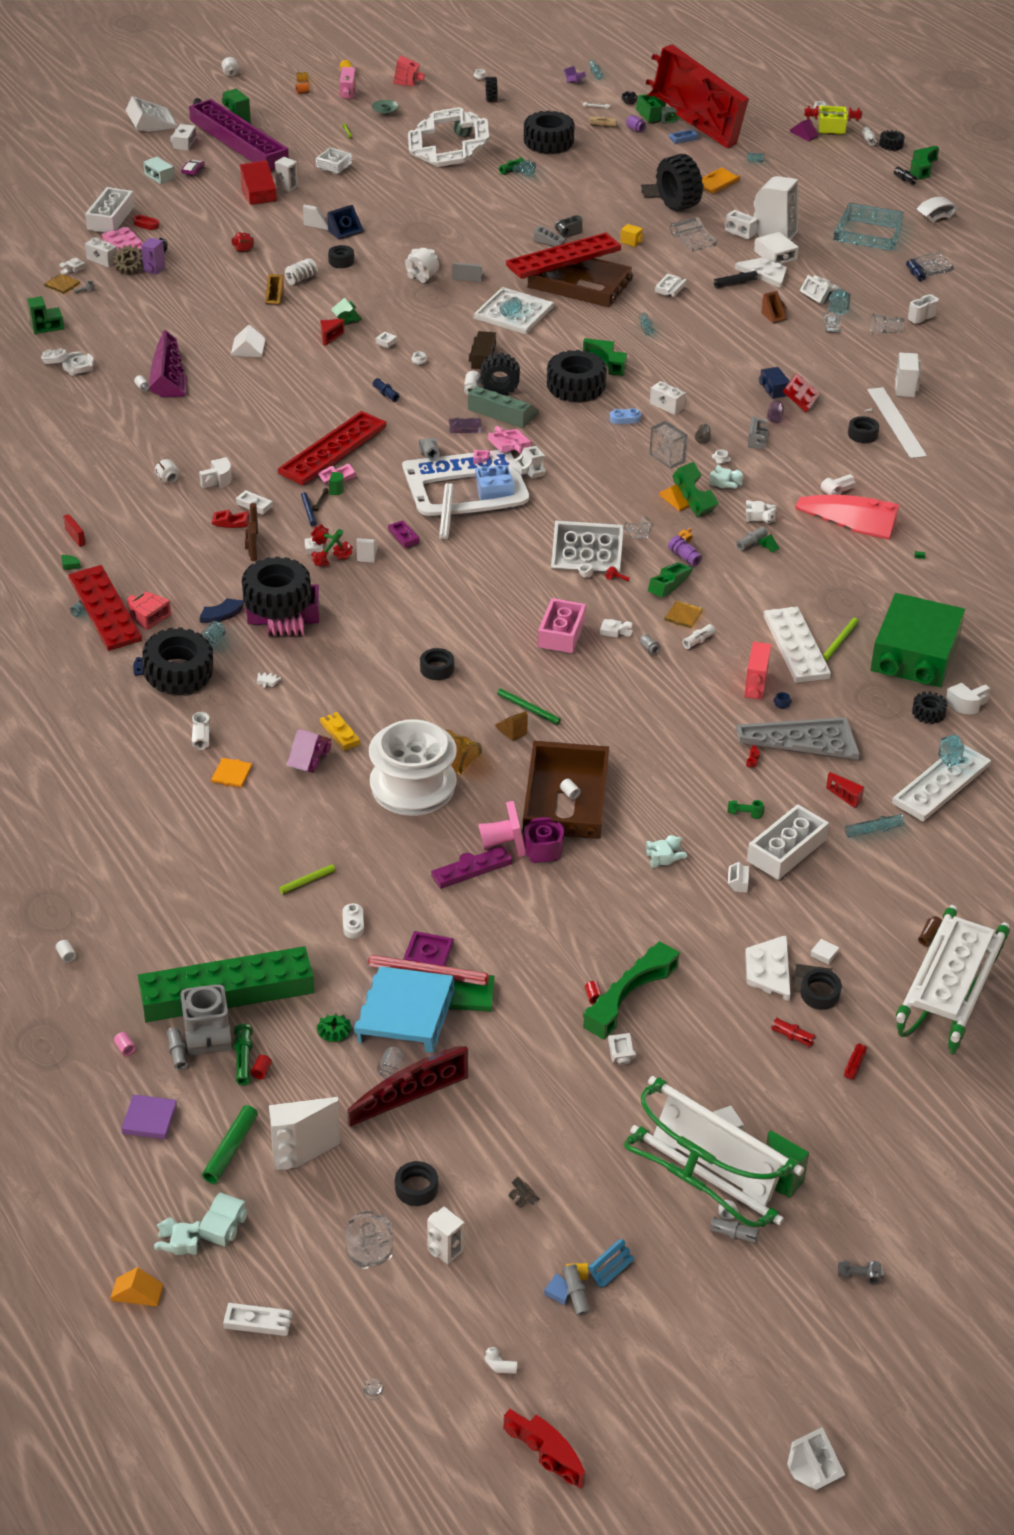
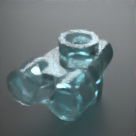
(526, 167)

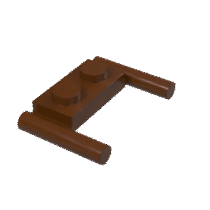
(251, 533)

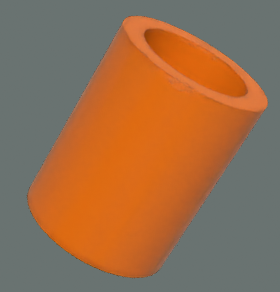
(302, 88)

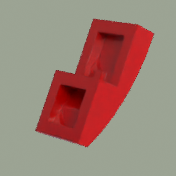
(229, 520)

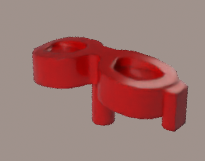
(753, 757)

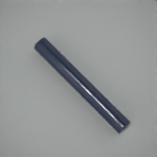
(308, 508)

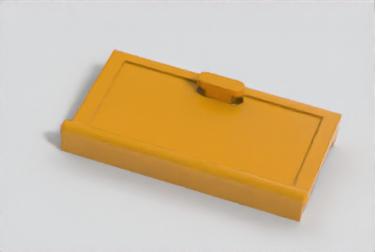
(719, 180)

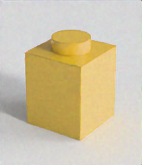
(631, 235)

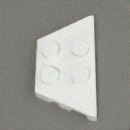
(766, 270)
(768, 967)

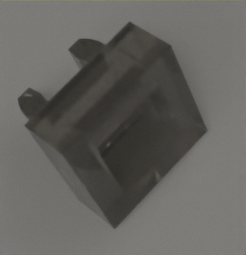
(524, 1191)

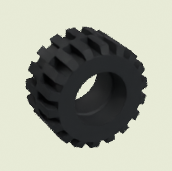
(504, 364)

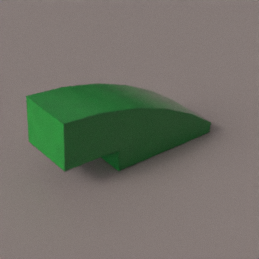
(669, 579)

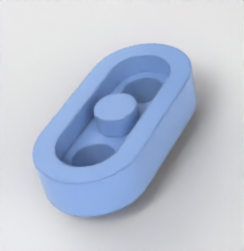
(625, 416)

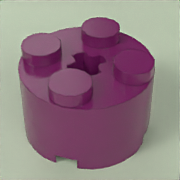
(543, 840)

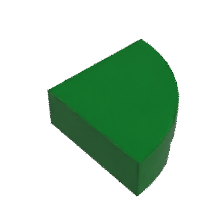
(769, 542)
(70, 562)

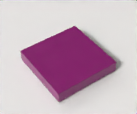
(429, 948)

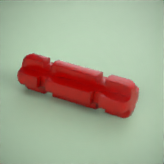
(855, 1061)

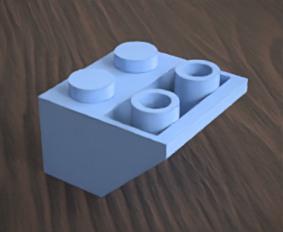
(494, 482)

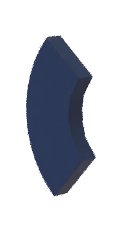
(229, 607)

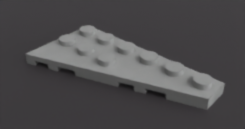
(814, 736)

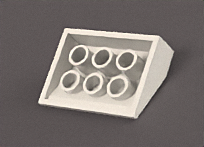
(587, 543)

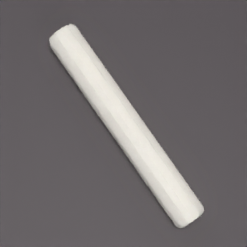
(446, 511)

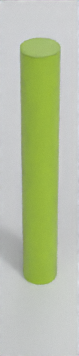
(307, 879)

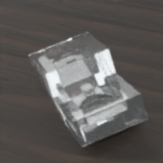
(832, 322)

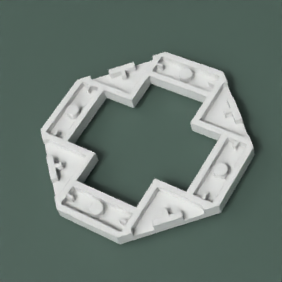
(427, 126)

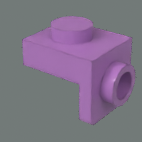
(571, 75)

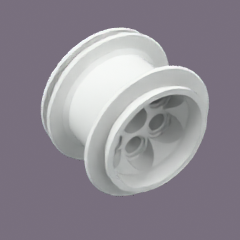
(412, 767)

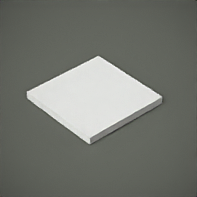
(532, 311)

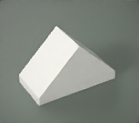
(366, 550)

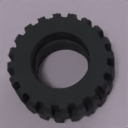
(549, 132)
(679, 182)
(576, 376)
(276, 588)
(177, 677)

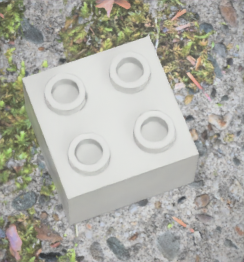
(907, 374)

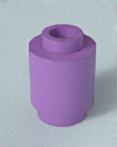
(635, 123)

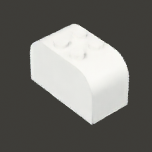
(777, 207)

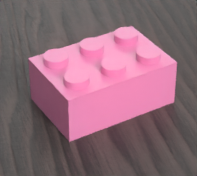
(561, 625)

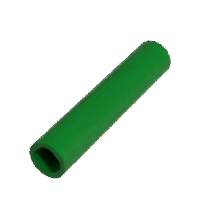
(229, 1144)

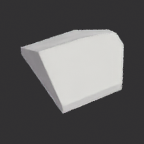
(814, 1460)

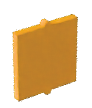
(231, 772)

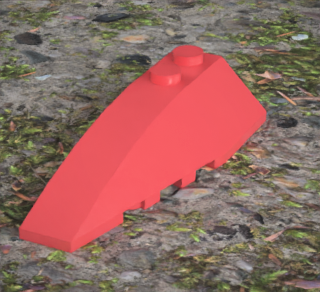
(860, 513)

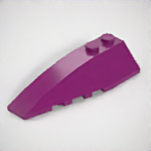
(166, 371)

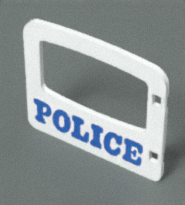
(460, 467)

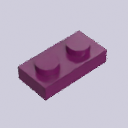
(403, 534)

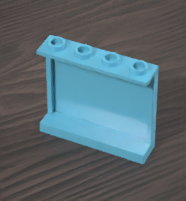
(406, 1006)

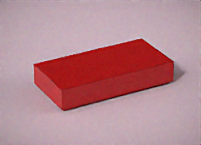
(74, 530)

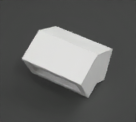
(738, 877)

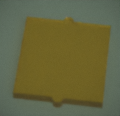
(62, 283)
(683, 614)

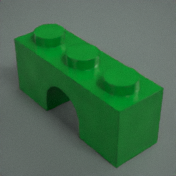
(700, 501)

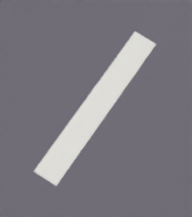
(897, 422)

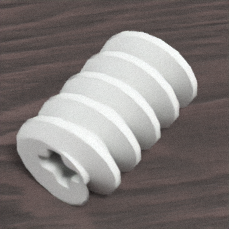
(301, 271)

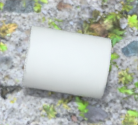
(141, 383)
(570, 789)
(65, 951)

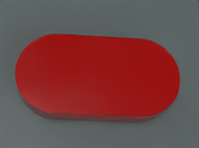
(146, 222)

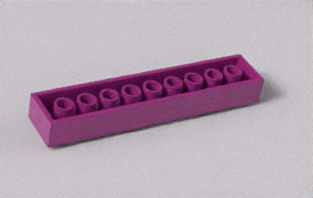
(237, 133)

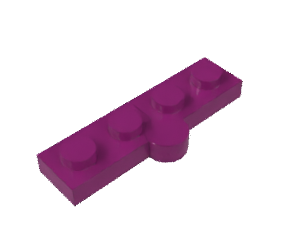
(471, 866)

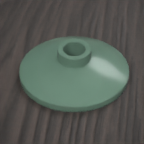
(385, 106)

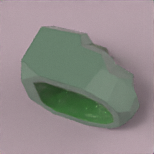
(668, 115)

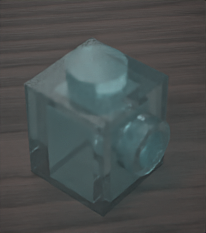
(839, 301)

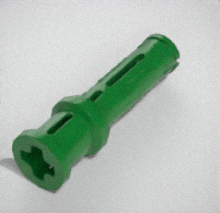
(243, 1046)

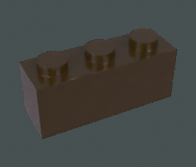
(482, 347)

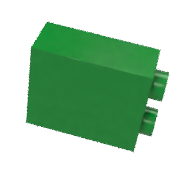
(917, 639)

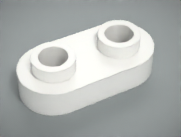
(54, 356)
(353, 921)

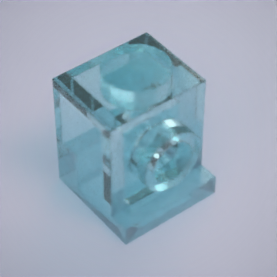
(951, 750)

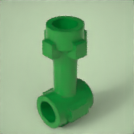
(756, 809)

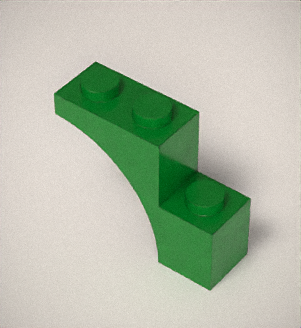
(922, 160)
(614, 360)

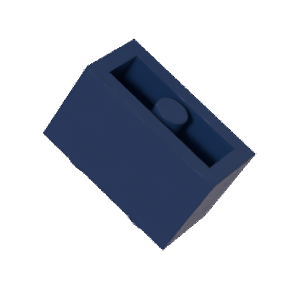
(773, 382)

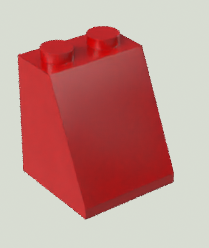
(257, 182)

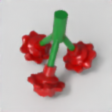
(320, 536)

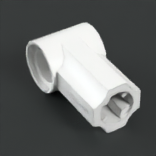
(839, 485)
(201, 730)

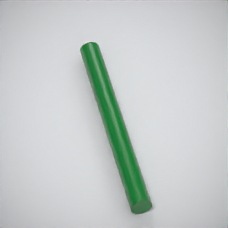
(544, 714)

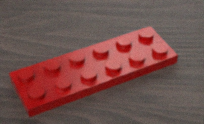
(105, 607)

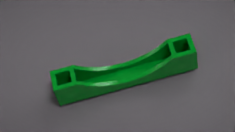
(654, 965)

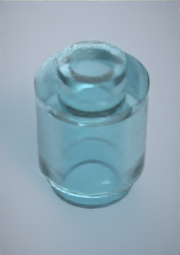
(511, 306)
(214, 632)

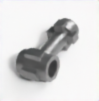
(873, 1271)

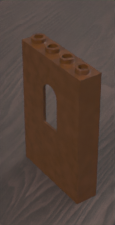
(563, 281)
(585, 768)

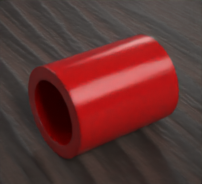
(593, 991)
(261, 1066)

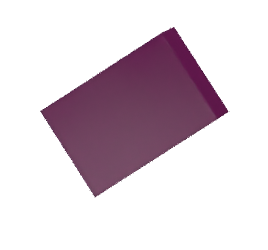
(805, 130)

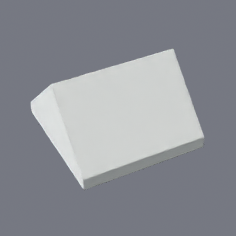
(248, 343)

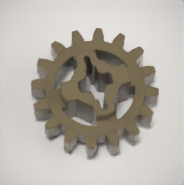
(128, 259)

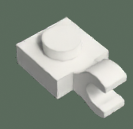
(73, 265)
(614, 628)

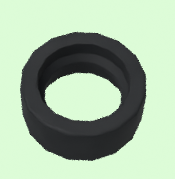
(863, 436)
(437, 655)
(825, 976)
(417, 1169)

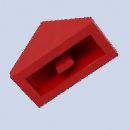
(331, 330)

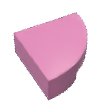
(481, 456)

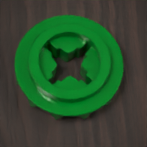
(342, 1029)

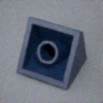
(344, 222)

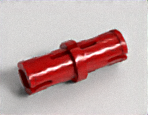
(793, 1032)

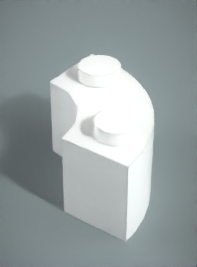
(937, 208)

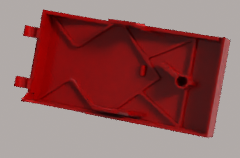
(698, 95)

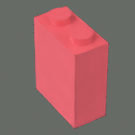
(757, 670)

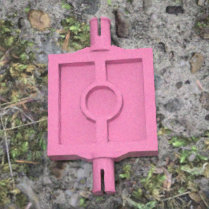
(508, 440)

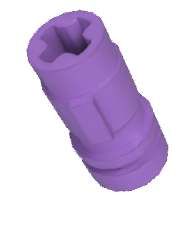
(684, 550)

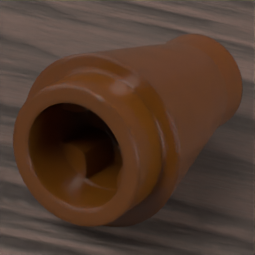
(930, 930)

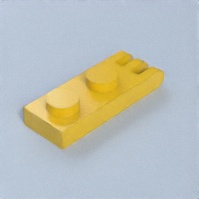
(340, 731)

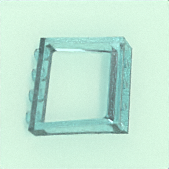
(869, 215)

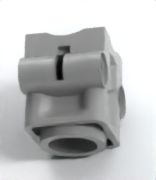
(206, 1019)

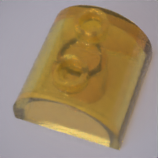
(466, 752)

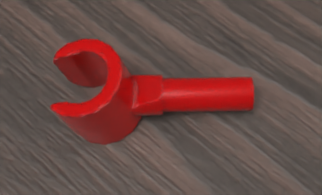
(613, 572)

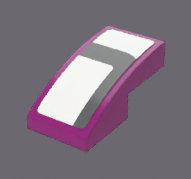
(192, 167)

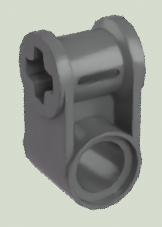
(570, 226)

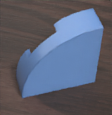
(557, 1289)

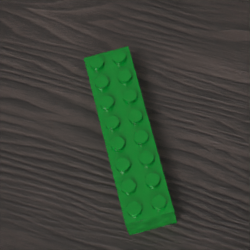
(244, 979)

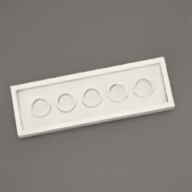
(796, 644)
(940, 784)

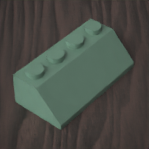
(501, 407)

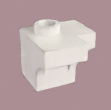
(530, 462)

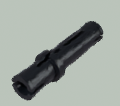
(734, 279)

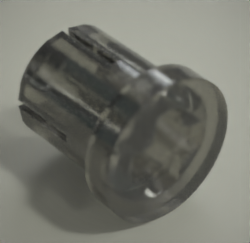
(703, 434)

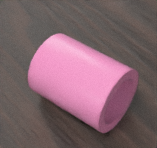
(124, 1044)

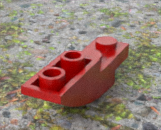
(553, 1448)

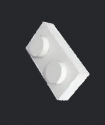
(247, 498)

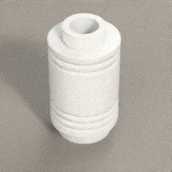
(471, 381)

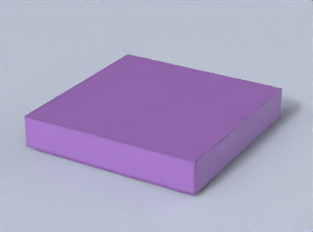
(149, 1116)

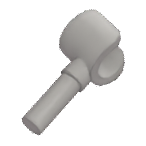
(89, 287)

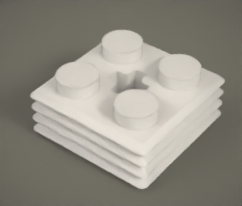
(333, 160)

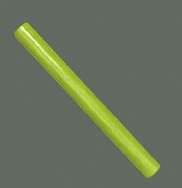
(829, 652)

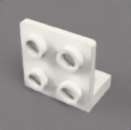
(817, 288)

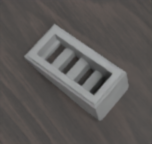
(547, 236)

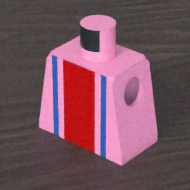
(347, 87)

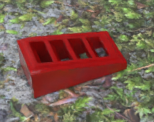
(849, 792)

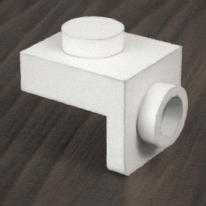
(621, 1048)

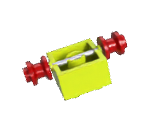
(832, 118)

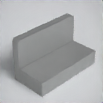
(467, 272)

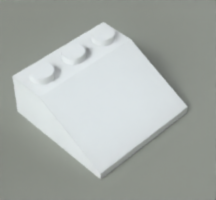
(149, 116)
(303, 1131)

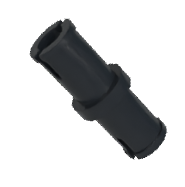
(905, 175)

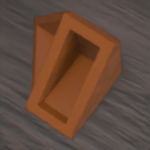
(773, 307)

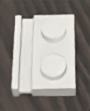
(670, 285)

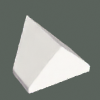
(314, 217)

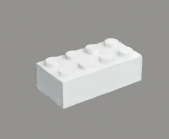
(109, 210)
(787, 842)

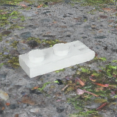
(257, 1319)

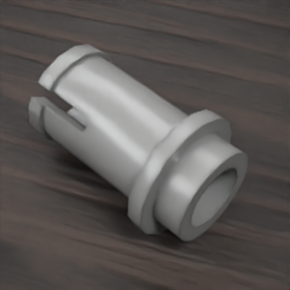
(652, 646)

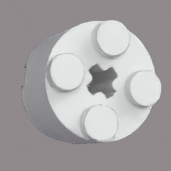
(421, 265)

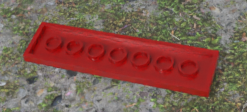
(332, 447)

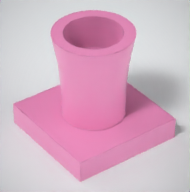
(503, 831)

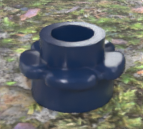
(782, 700)

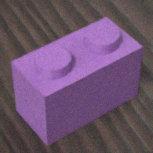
(153, 255)

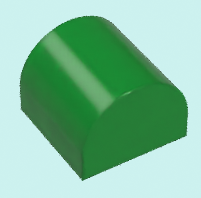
(336, 483)

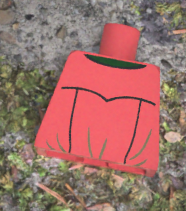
(407, 72)
(148, 609)

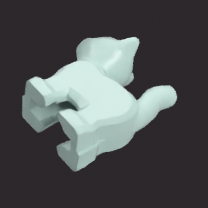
(724, 477)
(662, 851)
(183, 1237)

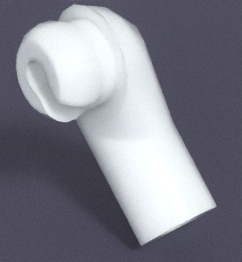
(497, 1364)

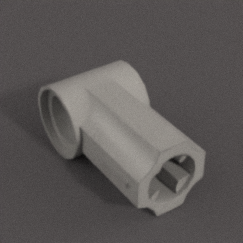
(429, 448)

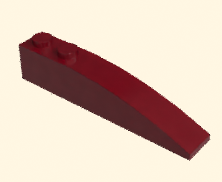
(412, 1083)

